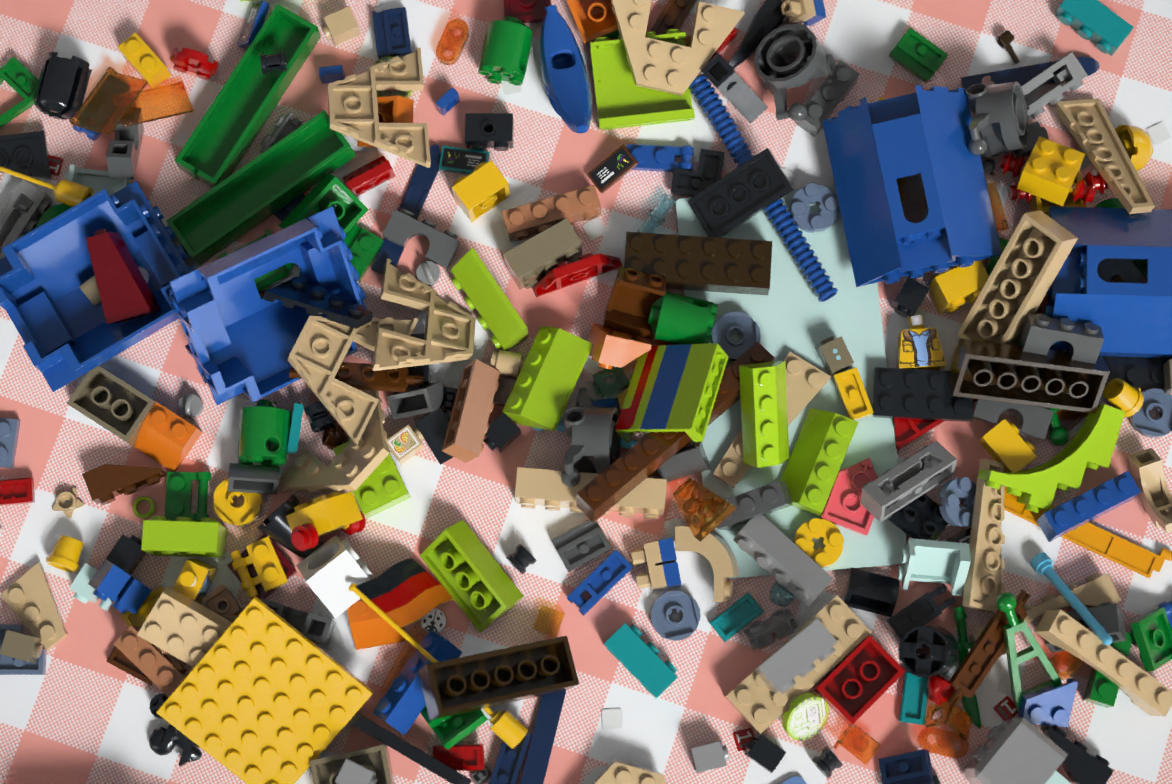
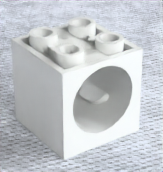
(332, 571)

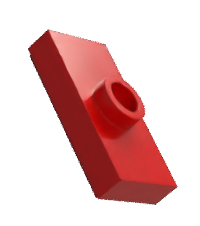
(17, 491)
(461, 756)

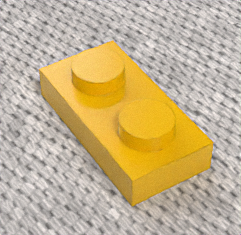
(853, 394)

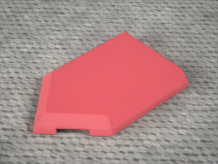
(844, 500)

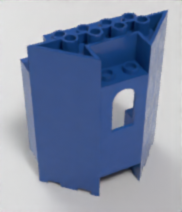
(900, 139)
(48, 265)
(1131, 315)
(242, 338)

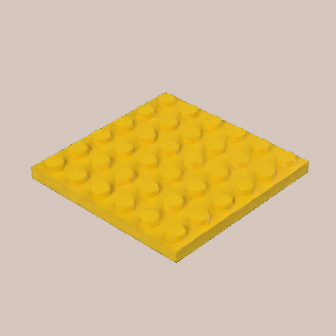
(264, 699)

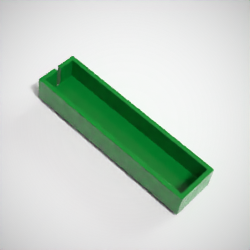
(247, 99)
(260, 188)

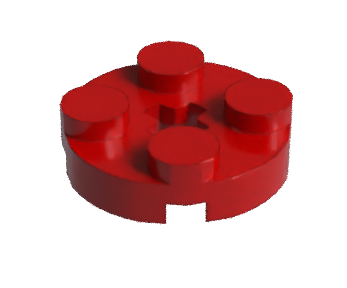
(194, 62)

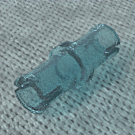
(657, 215)

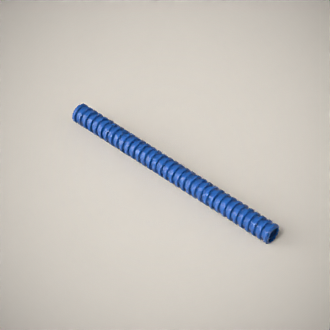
(777, 211)

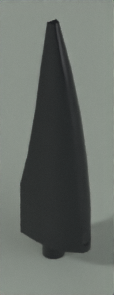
(765, 20)

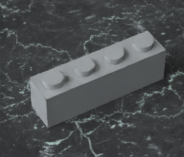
(783, 559)

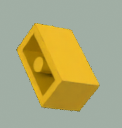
(144, 60)
(1008, 447)

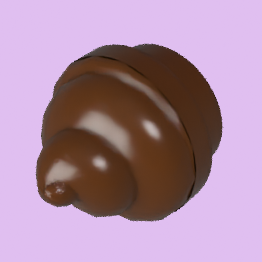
(333, 437)

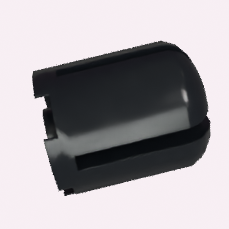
(62, 86)
(922, 663)

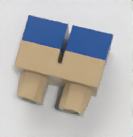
(804, 10)
(660, 575)

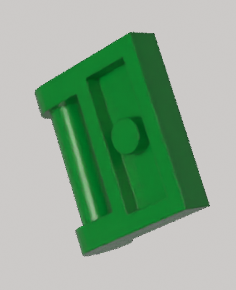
(179, 495)

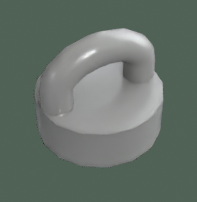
(428, 273)
(190, 406)

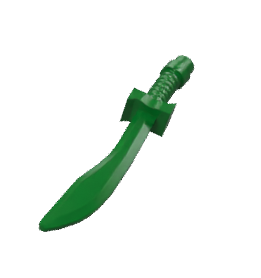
(970, 704)

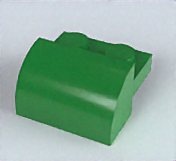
(455, 727)

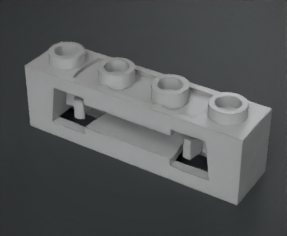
(1070, 70)
(34, 204)
(908, 480)

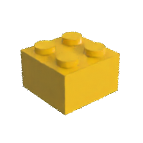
(480, 190)
(958, 287)

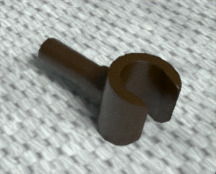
(1004, 42)

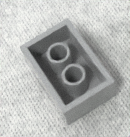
(797, 657)

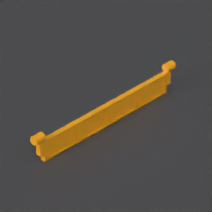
(1099, 541)

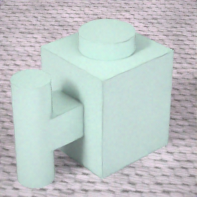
(84, 591)

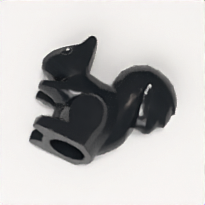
(165, 739)

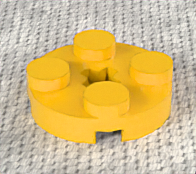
(236, 515)
(831, 538)

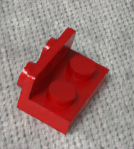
(369, 176)

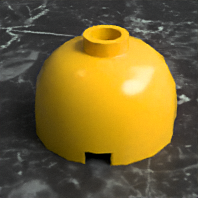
(1136, 143)

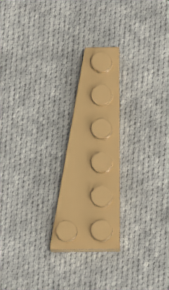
(1102, 145)
(802, 385)
(984, 574)

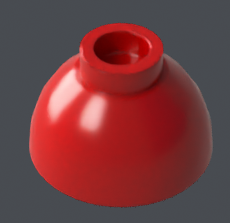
(939, 689)

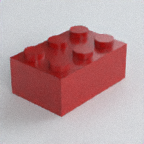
(859, 680)

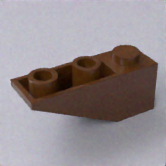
(113, 480)

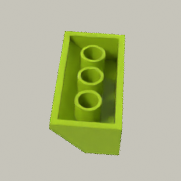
(489, 302)
(547, 378)
(764, 413)
(817, 459)
(471, 575)

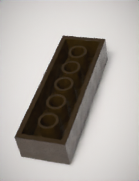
(702, 262)
(1026, 378)
(498, 677)

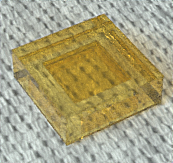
(549, 621)

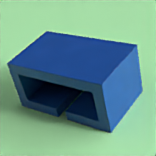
(120, 587)

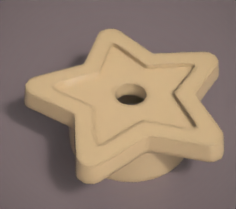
(62, 497)

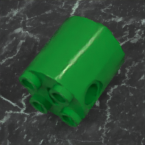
(505, 51)
(682, 319)
(263, 434)

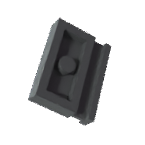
(581, 544)

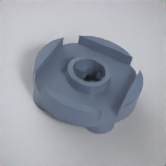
(810, 195)
(745, 326)
(1142, 420)
(950, 494)
(682, 603)

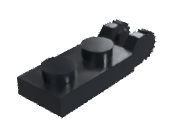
(919, 612)

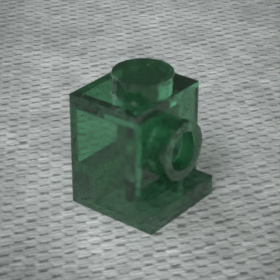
(607, 390)

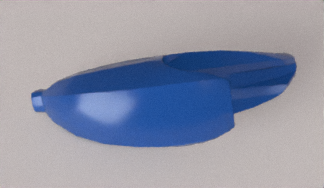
(564, 72)

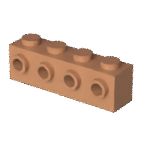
(543, 214)
(471, 411)
(151, 660)

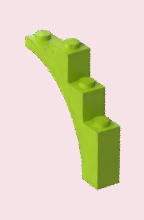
(1088, 449)

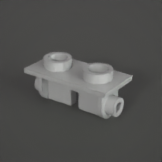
(284, 128)
(780, 622)

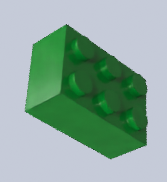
(325, 194)

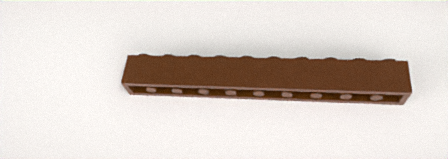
(658, 447)

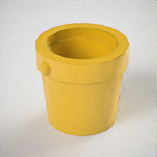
(1123, 396)
(66, 554)

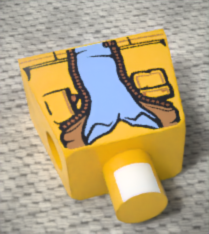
(919, 347)
(195, 579)

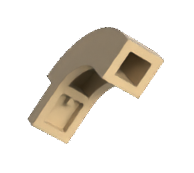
(1155, 495)
(717, 553)

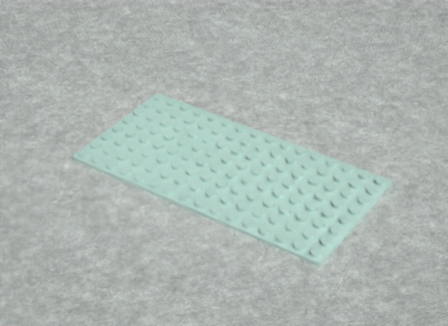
(797, 323)

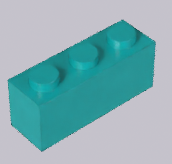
(1096, 23)
(641, 660)

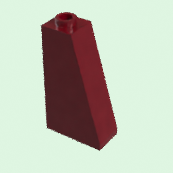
(119, 280)

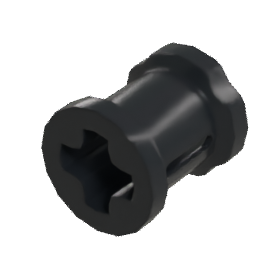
(273, 62)

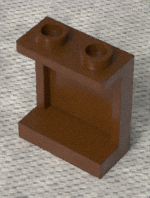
(632, 301)

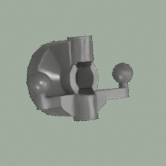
(791, 59)
(1000, 118)
(593, 438)

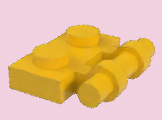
(267, 565)

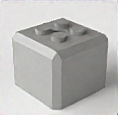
(1014, 755)

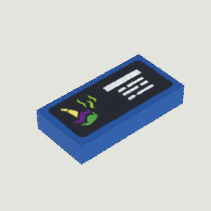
(253, 23)

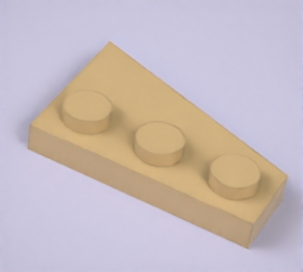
(34, 605)

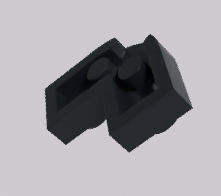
(692, 182)

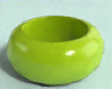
(136, 503)

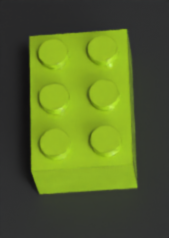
(381, 488)
(184, 537)

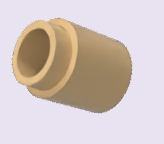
(507, 362)

